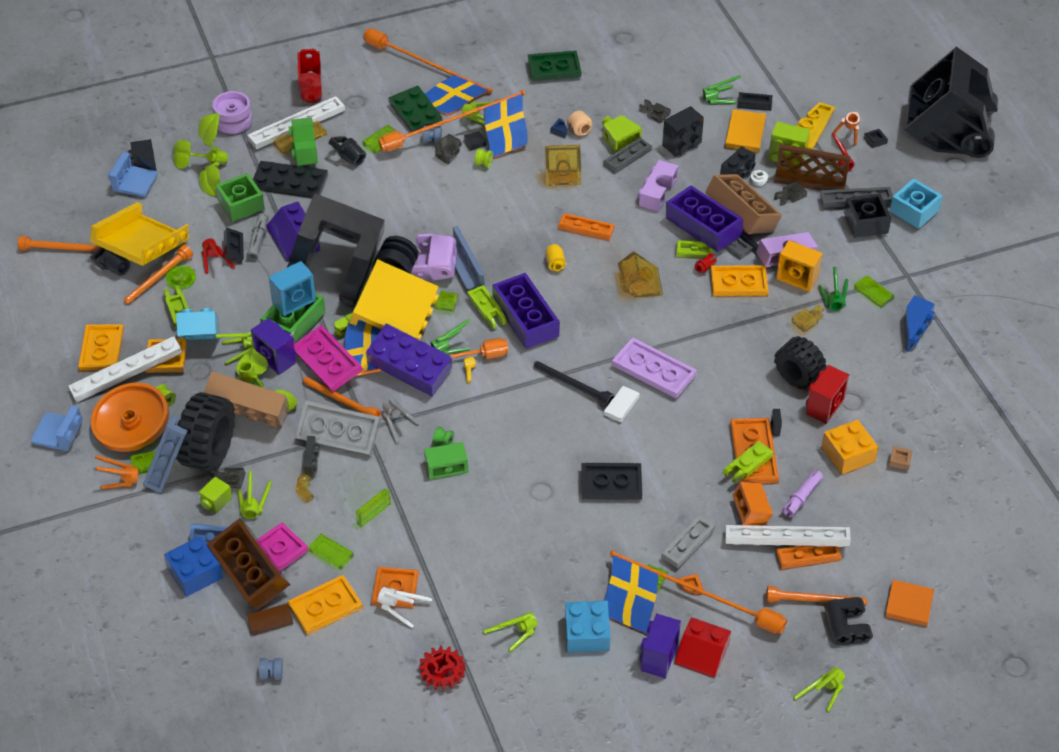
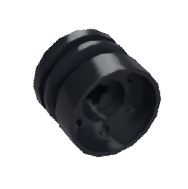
(398, 253)

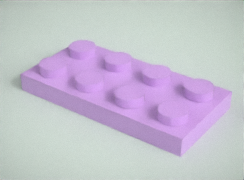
(654, 367)

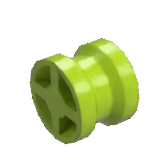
(483, 158)
(169, 395)

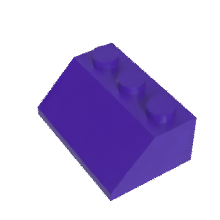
(285, 228)

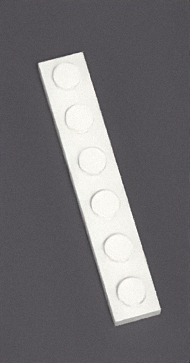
(278, 129)
(125, 369)
(788, 535)

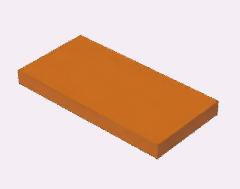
(744, 435)

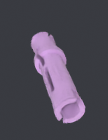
(798, 498)

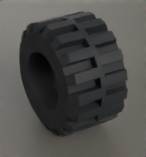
(799, 362)

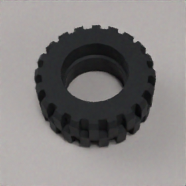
(209, 431)

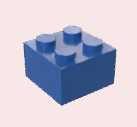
(193, 566)

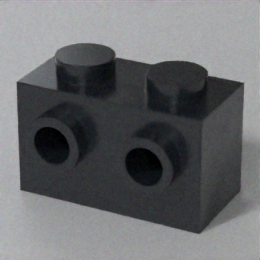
(739, 163)

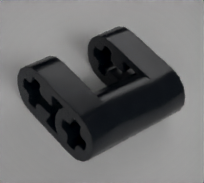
(837, 613)

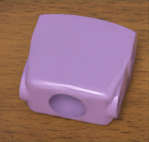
(436, 258)

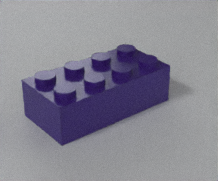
(704, 218)
(526, 310)
(409, 359)

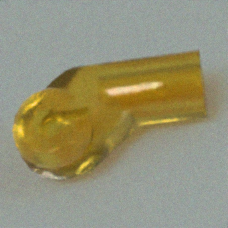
(301, 487)

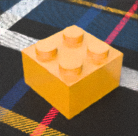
(799, 266)
(849, 446)

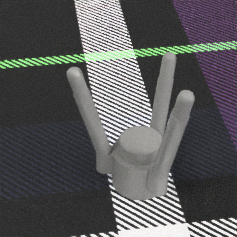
(394, 409)

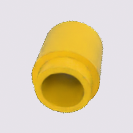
(555, 257)

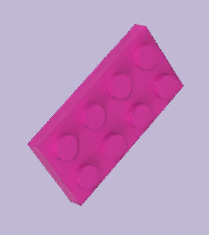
(327, 358)

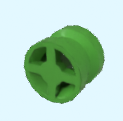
(442, 437)

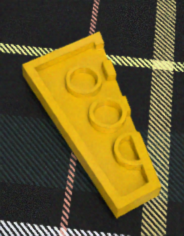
(817, 121)

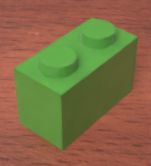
(446, 460)

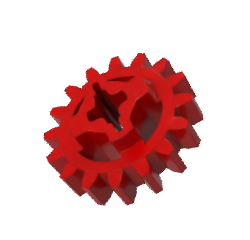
(442, 668)

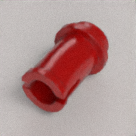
(702, 266)

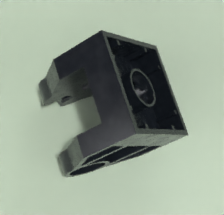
(953, 106)
(347, 224)

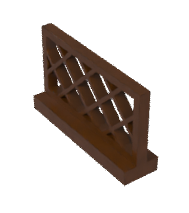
(810, 178)

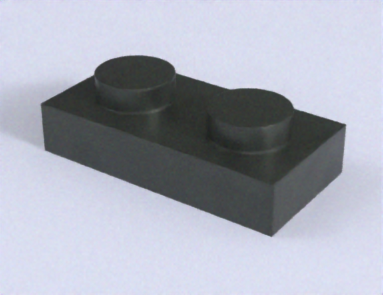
(311, 452)

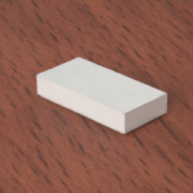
(621, 404)

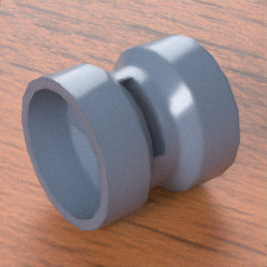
(433, 134)
(271, 668)

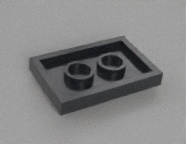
(611, 481)

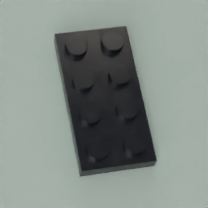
(290, 179)

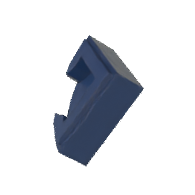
(559, 128)

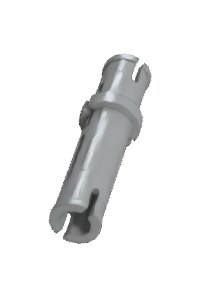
(259, 230)

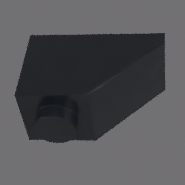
(142, 154)

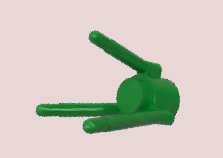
(836, 300)

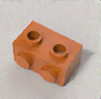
(752, 504)

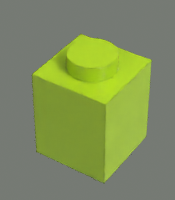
(215, 495)

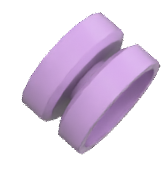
(234, 112)

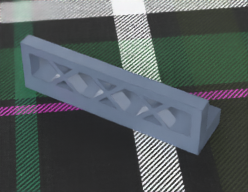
(466, 264)
(165, 455)

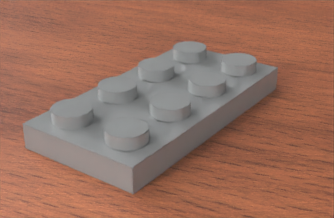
(338, 427)

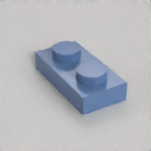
(207, 532)

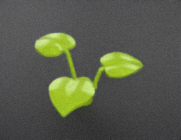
(181, 151)
(255, 364)

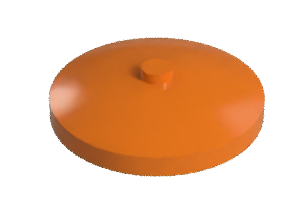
(130, 417)

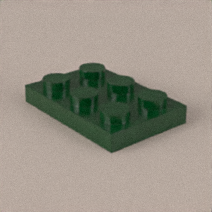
(554, 65)
(415, 108)

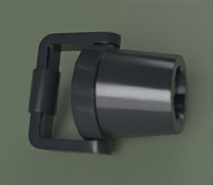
(348, 149)
(110, 261)

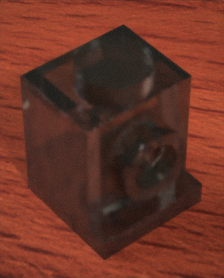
(447, 148)

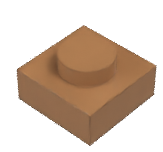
(900, 458)

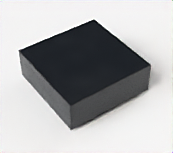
(875, 138)
(475, 140)
(776, 422)

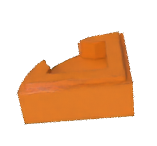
(692, 580)

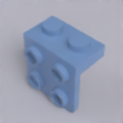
(131, 179)
(58, 430)

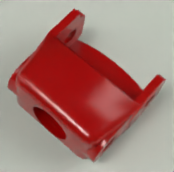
(309, 83)

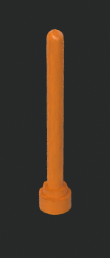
(26, 243)
(184, 253)
(340, 398)
(774, 594)

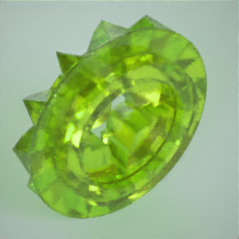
(184, 281)

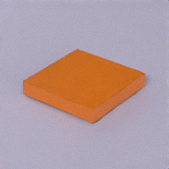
(398, 579)
(909, 603)

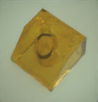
(562, 165)
(639, 276)

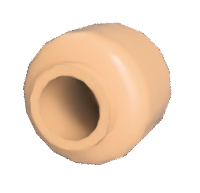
(579, 123)

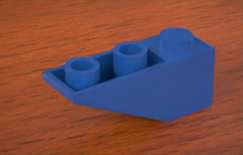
(916, 317)

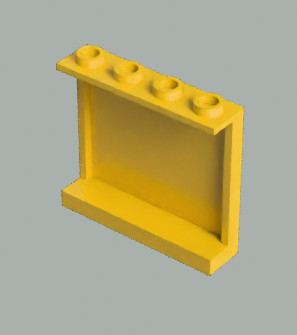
(136, 235)
(395, 299)

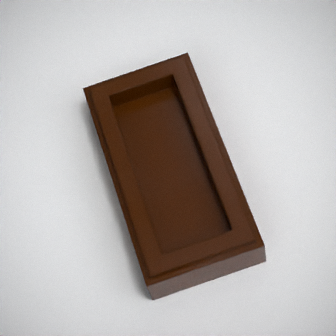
(270, 619)

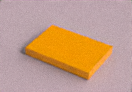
(745, 130)
(739, 281)
(100, 346)
(325, 604)

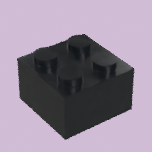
(682, 131)
(867, 215)

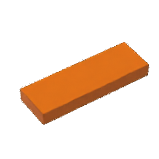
(586, 226)
(806, 555)

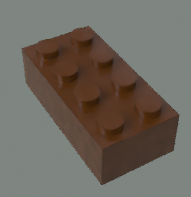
(248, 564)

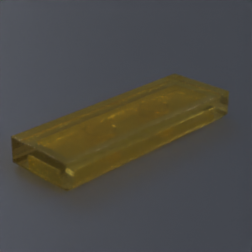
(283, 143)

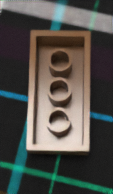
(744, 201)
(250, 399)

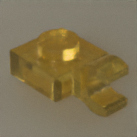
(807, 319)

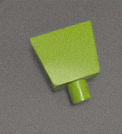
(620, 132)

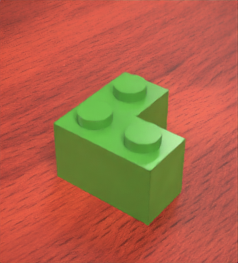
(304, 144)

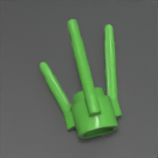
(711, 93)
(441, 343)

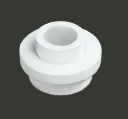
(759, 177)

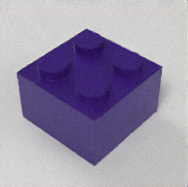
(274, 345)
(660, 645)

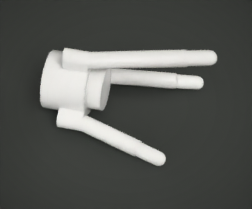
(389, 597)

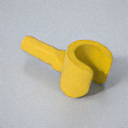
(469, 363)

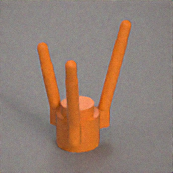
(851, 122)
(128, 473)

